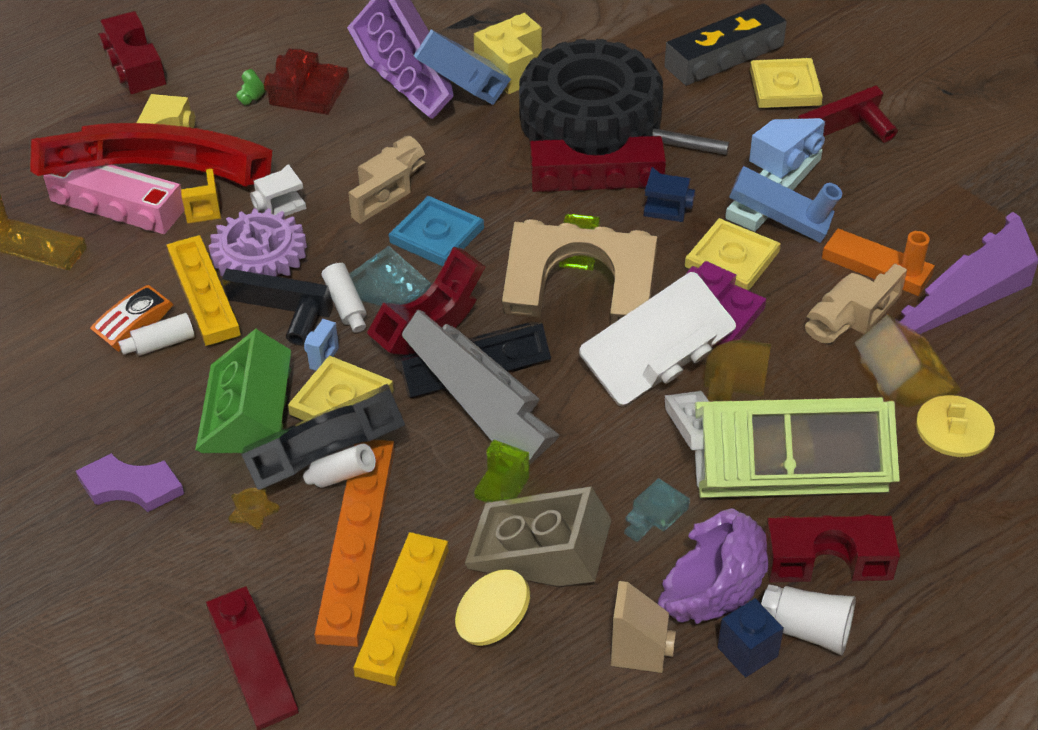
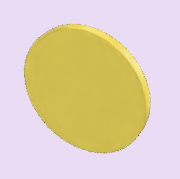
(955, 426)
(492, 607)

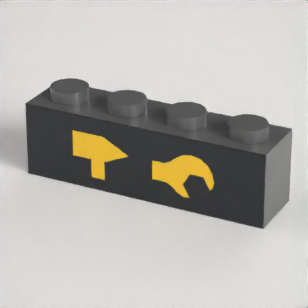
(725, 44)

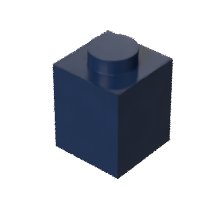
(750, 637)

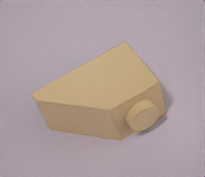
(640, 631)

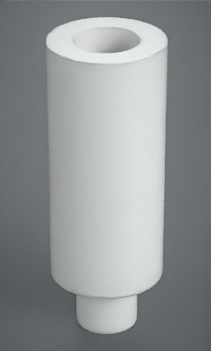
(345, 296)
(158, 335)
(340, 466)

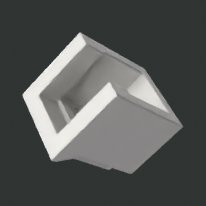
(278, 192)

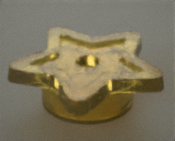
(247, 499)

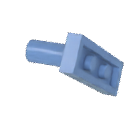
(785, 205)

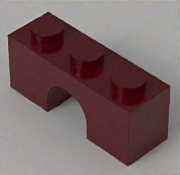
(128, 52)
(862, 541)

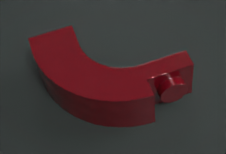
(444, 302)

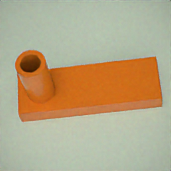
(873, 258)

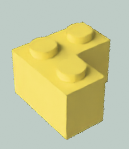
(510, 46)

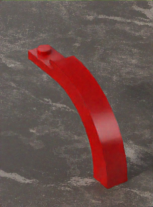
(151, 144)

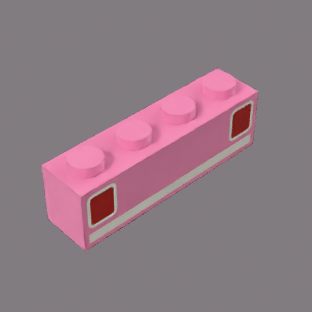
(119, 195)

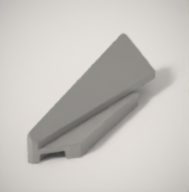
(481, 386)

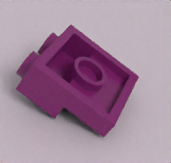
(737, 301)

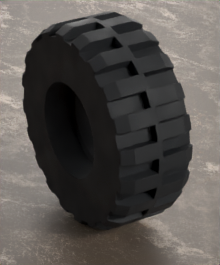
(590, 96)

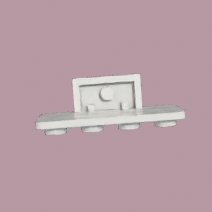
(657, 339)

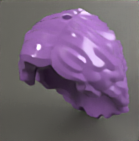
(720, 569)

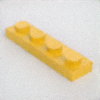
(203, 290)
(401, 609)

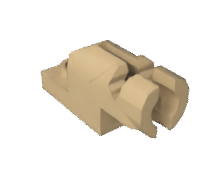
(385, 178)
(855, 304)

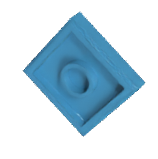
(435, 229)

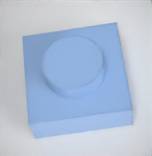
(321, 343)

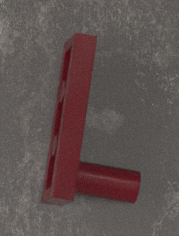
(854, 109)

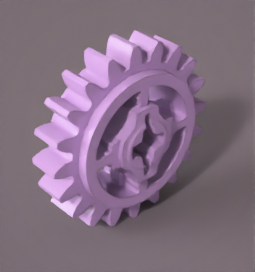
(258, 244)

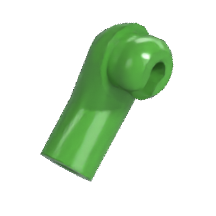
(251, 89)

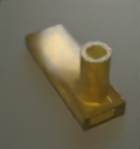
(38, 242)

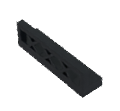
(508, 347)

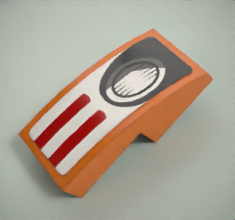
(132, 312)

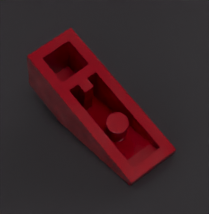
(251, 658)

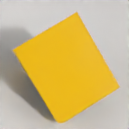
(202, 202)

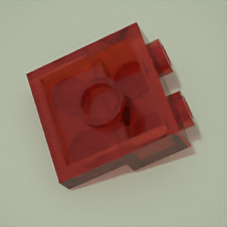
(304, 82)

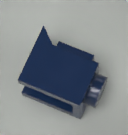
(668, 196)

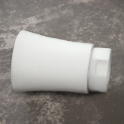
(812, 615)

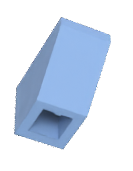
(786, 144)

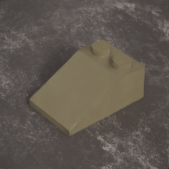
(543, 537)

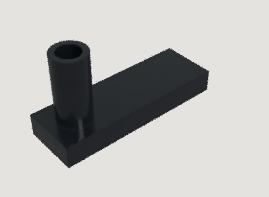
(281, 293)

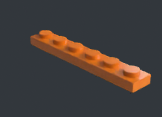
(354, 551)

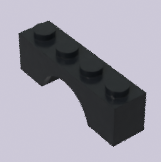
(329, 431)

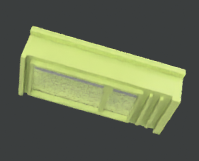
(798, 447)

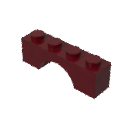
(563, 169)

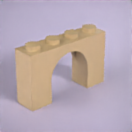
(540, 247)

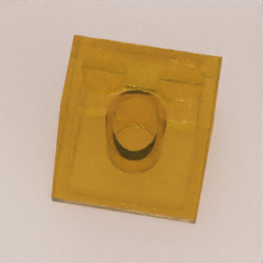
(904, 364)

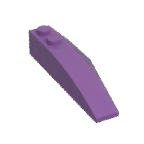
(388, 39)

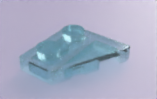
(388, 279)

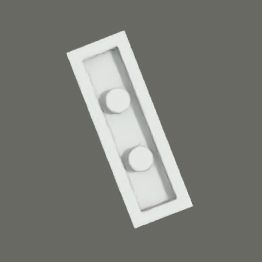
(682, 412)

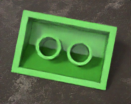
(244, 395)

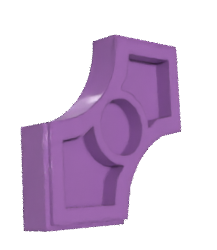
(114, 480)

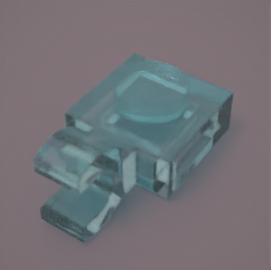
(655, 506)

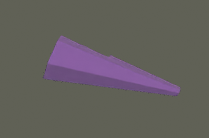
(976, 280)

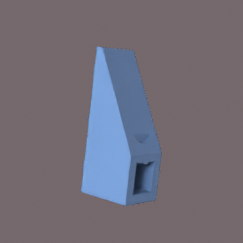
(462, 66)

